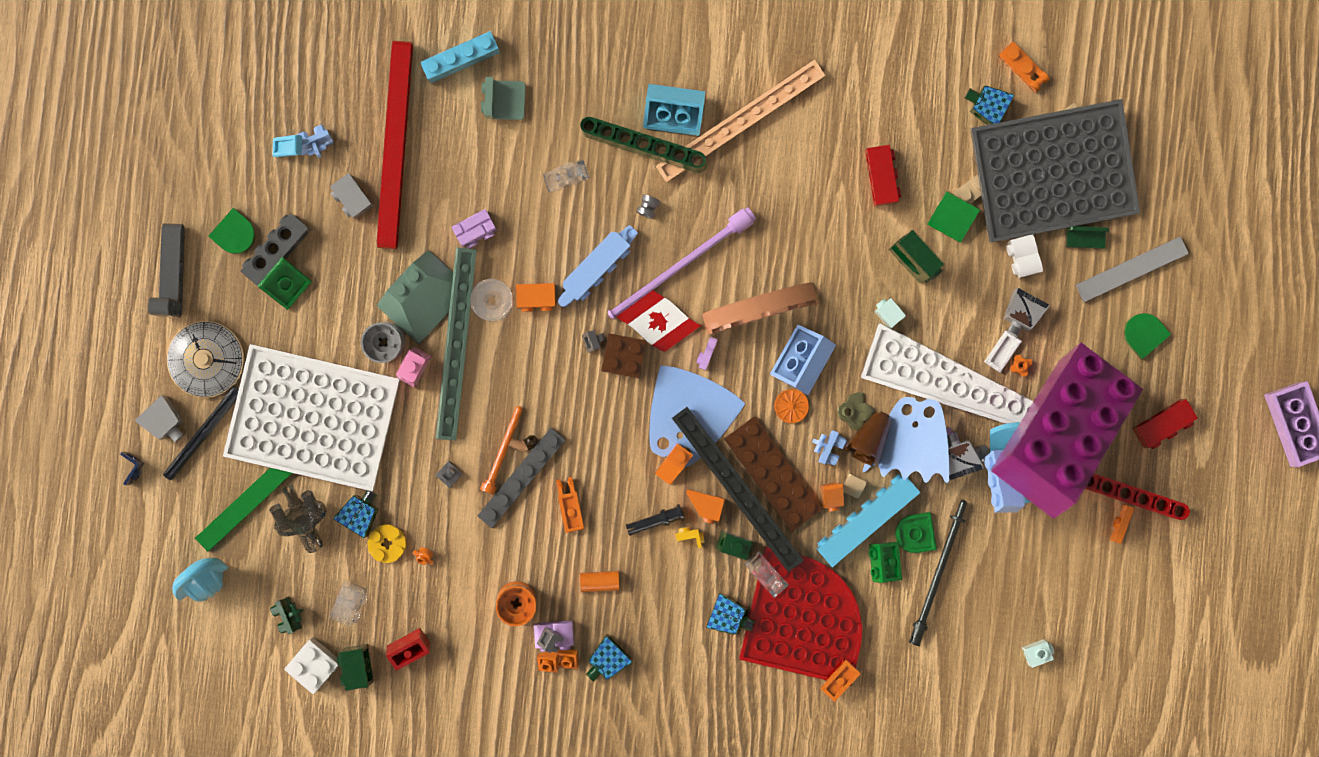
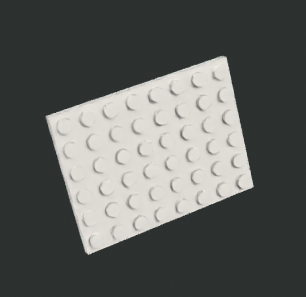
(311, 417)

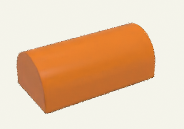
(599, 581)

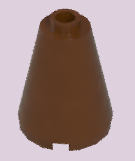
(870, 439)

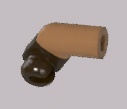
(524, 445)

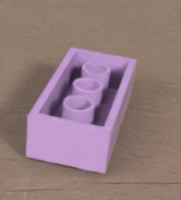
(1296, 422)

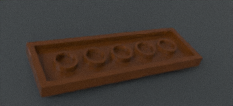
(773, 473)

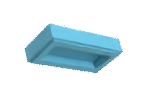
(287, 146)

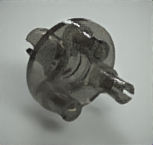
(300, 518)

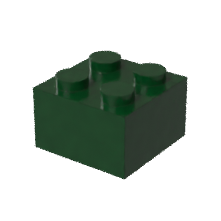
(355, 667)

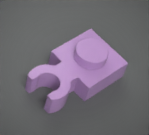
(704, 358)

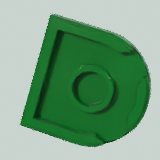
(234, 233)
(1144, 333)
(916, 533)

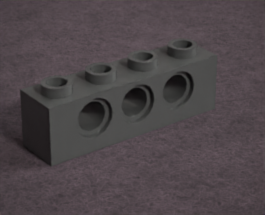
(286, 247)

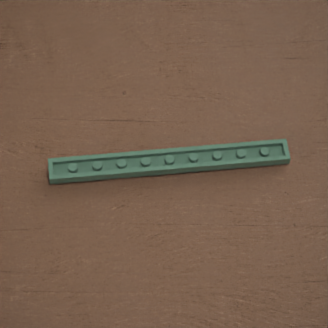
(456, 344)

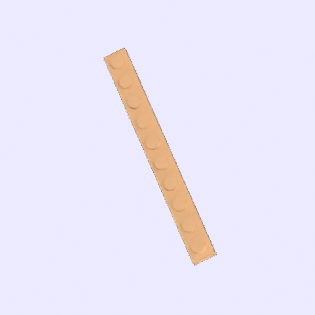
(748, 116)

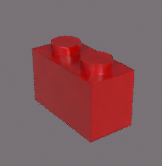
(408, 649)

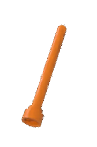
(489, 485)

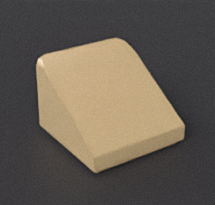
(854, 486)

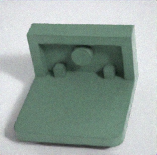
(503, 99)

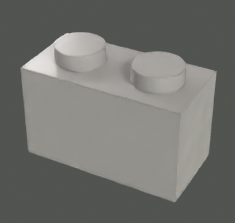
(351, 196)

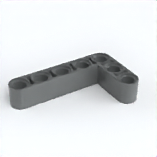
(171, 273)

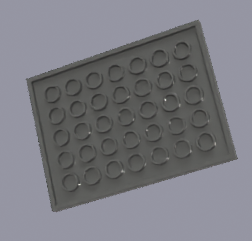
(1055, 170)

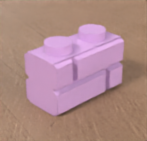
(474, 229)

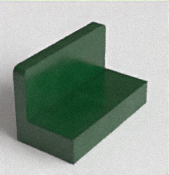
(1086, 237)

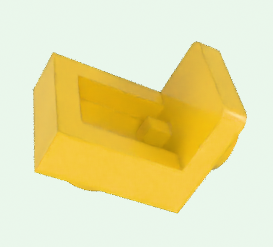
(685, 533)

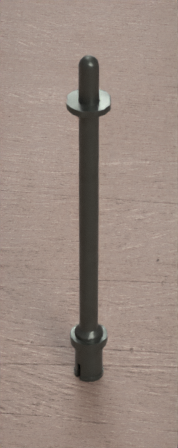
(920, 625)

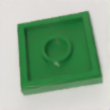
(953, 216)
(284, 283)

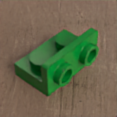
(885, 562)

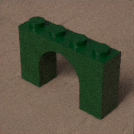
(917, 257)

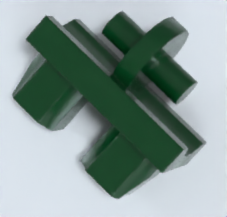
(289, 615)

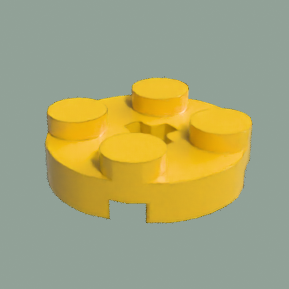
(395, 550)

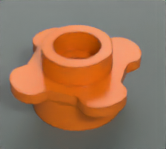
(1023, 371)
(423, 556)

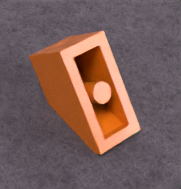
(673, 463)
(832, 496)
(706, 505)

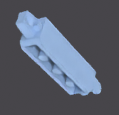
(599, 262)

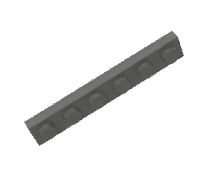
(521, 477)

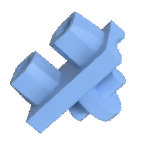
(317, 142)
(827, 456)

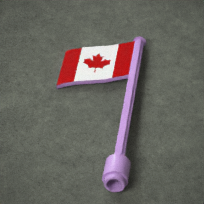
(658, 317)

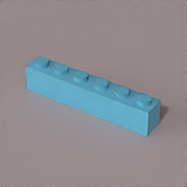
(867, 520)

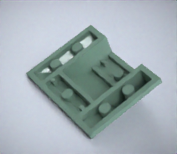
(419, 297)

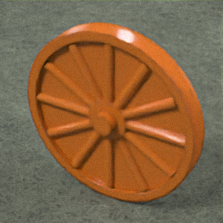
(791, 406)

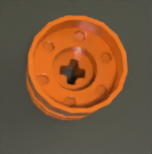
(518, 614)

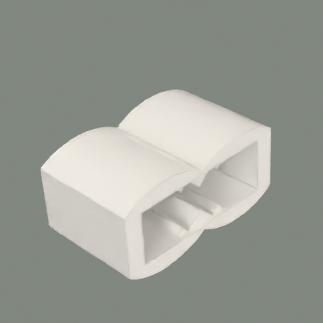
(1025, 256)

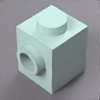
(1038, 653)

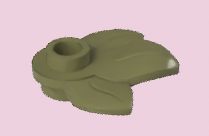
(858, 411)

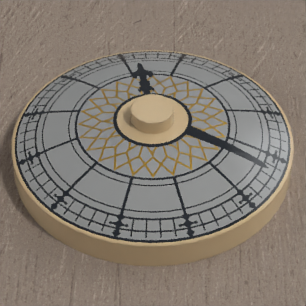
(205, 359)

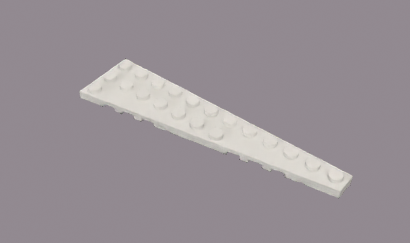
(916, 369)

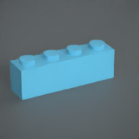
(460, 57)

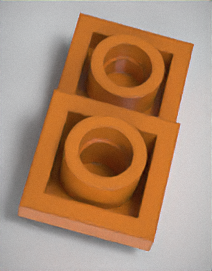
(562, 658)

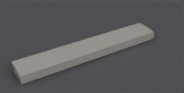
(1131, 269)

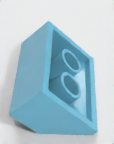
(674, 109)

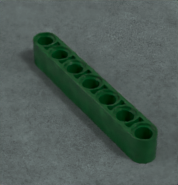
(650, 151)

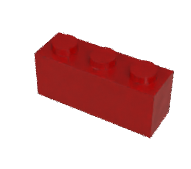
(882, 175)
(1165, 424)

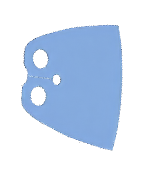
(707, 401)

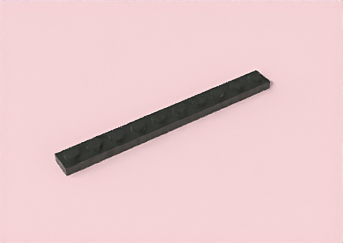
(737, 489)

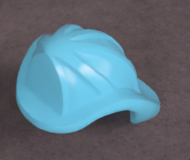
(200, 580)

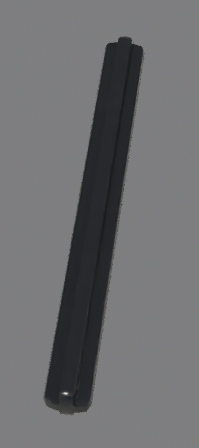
(201, 434)

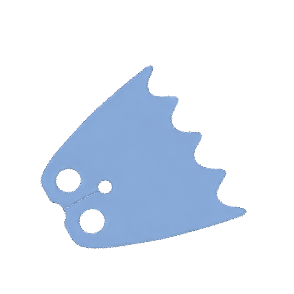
(916, 448)

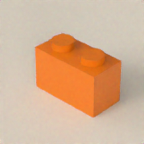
(536, 296)

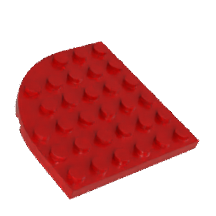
(807, 625)

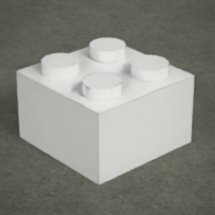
(312, 665)

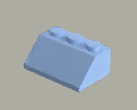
(803, 359)

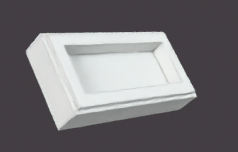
(1002, 352)

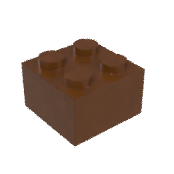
(623, 355)

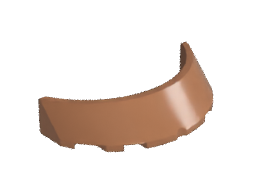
(760, 307)

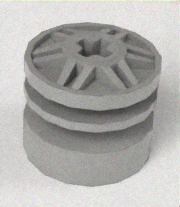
(372, 341)

